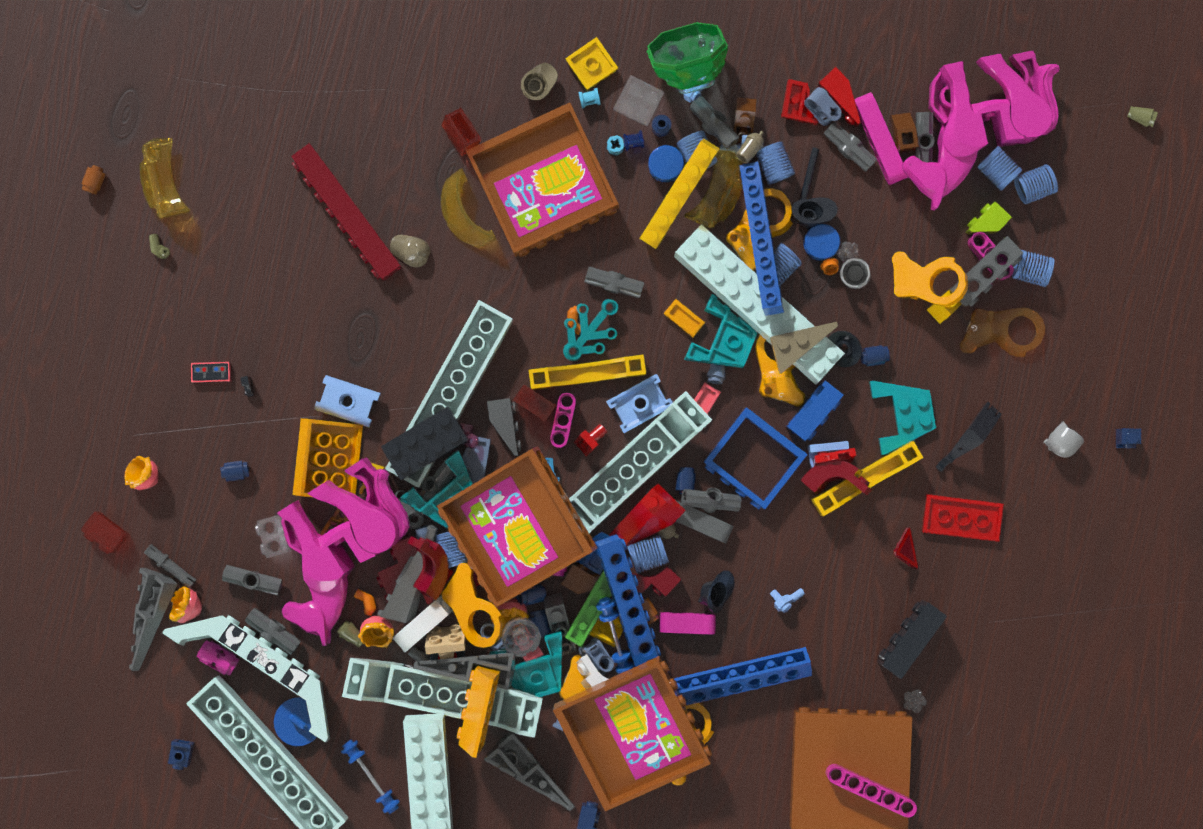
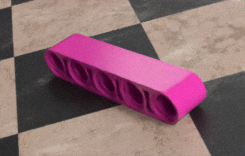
(880, 138)
(879, 795)

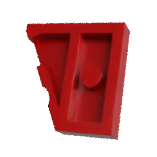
(794, 105)
(845, 455)

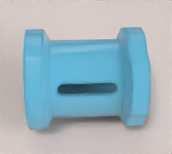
(589, 98)
(613, 139)

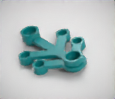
(588, 332)

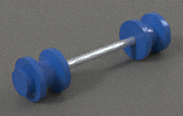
(608, 614)
(386, 799)

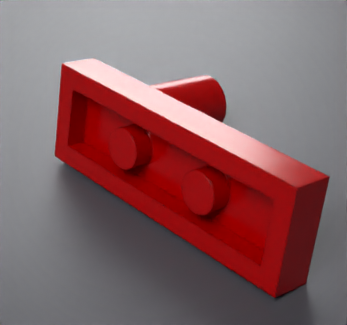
(588, 441)

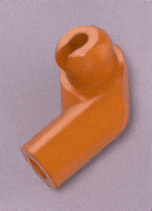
(572, 313)
(368, 601)

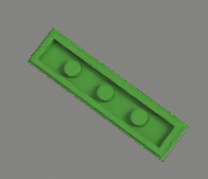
(588, 613)

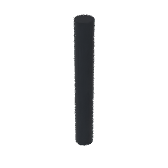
(809, 173)

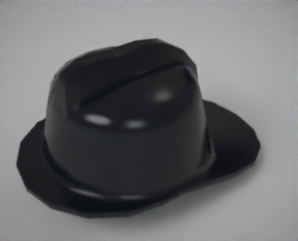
(814, 211)
(716, 592)

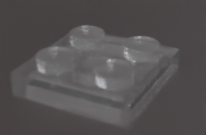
(638, 100)

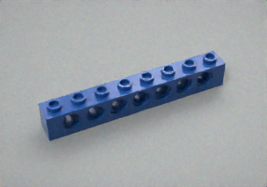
(761, 239)
(606, 549)
(744, 676)

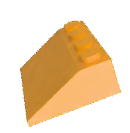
(325, 453)
(478, 710)

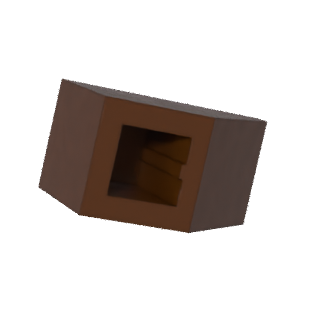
(744, 117)
(904, 132)
(579, 579)

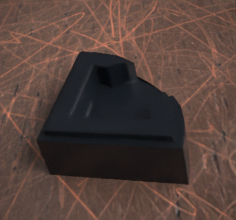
(247, 383)

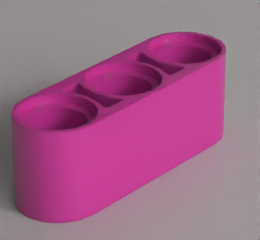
(987, 246)
(567, 411)
(687, 623)

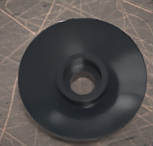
(854, 351)

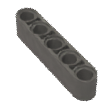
(704, 523)

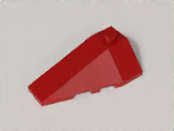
(649, 516)

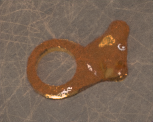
(993, 327)

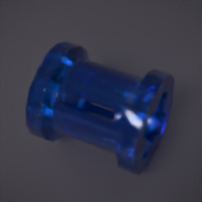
(633, 140)

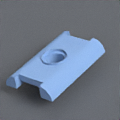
(333, 397)
(625, 403)

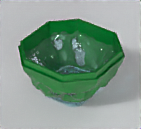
(689, 56)

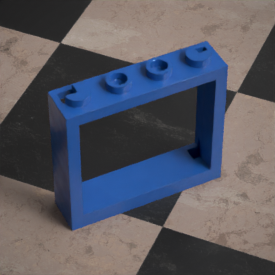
(775, 435)

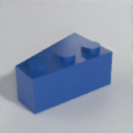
(815, 411)

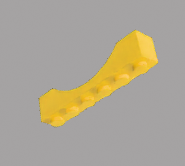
(679, 193)
(587, 372)
(874, 473)

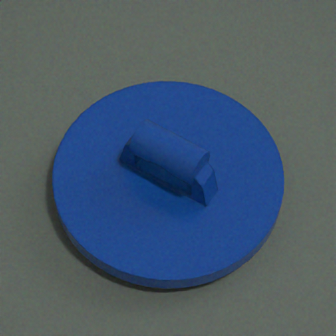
(293, 722)

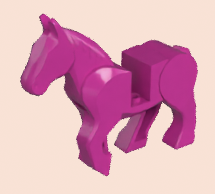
(1018, 119)
(370, 530)

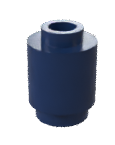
(661, 131)
(875, 355)
(235, 471)
(685, 479)
(532, 595)
(540, 619)

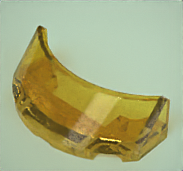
(158, 179)
(722, 192)
(456, 216)

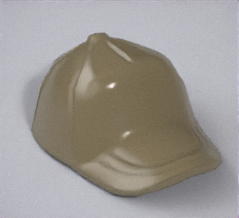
(539, 81)
(410, 250)

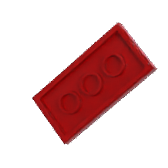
(962, 518)

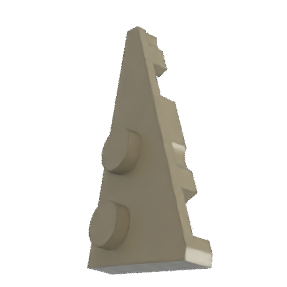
(793, 345)

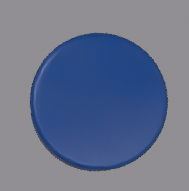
(666, 163)
(821, 242)

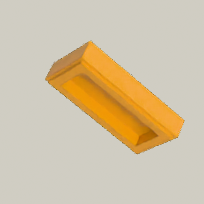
(684, 318)

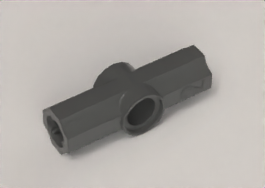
(714, 122)
(924, 128)
(850, 146)
(614, 282)
(434, 484)
(711, 500)
(240, 577)
(272, 631)

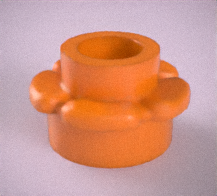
(830, 266)

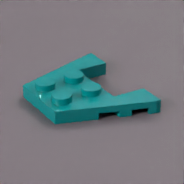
(731, 341)
(912, 413)
(457, 485)
(541, 674)

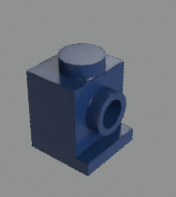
(1128, 437)
(183, 747)
(588, 816)

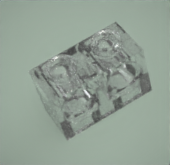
(267, 538)

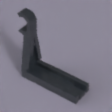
(974, 435)

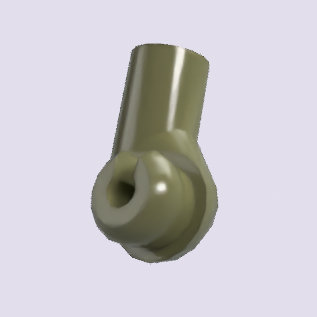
(156, 248)

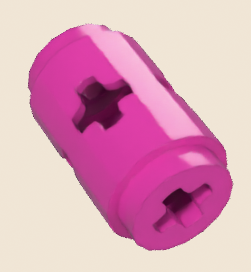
(211, 652)

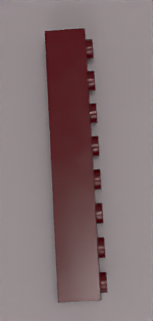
(346, 212)

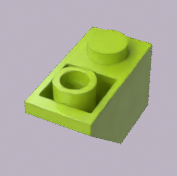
(990, 221)

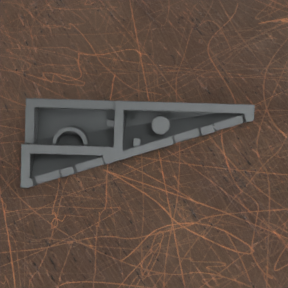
(405, 598)
(153, 602)
(461, 667)
(516, 759)

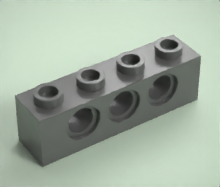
(1005, 247)

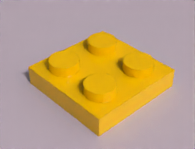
(591, 63)

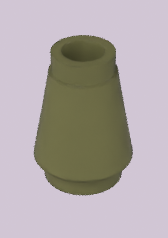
(1143, 115)
(349, 633)

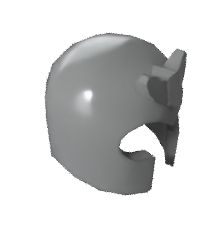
(855, 273)
(1064, 441)

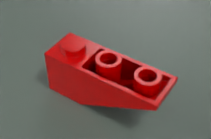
(841, 93)

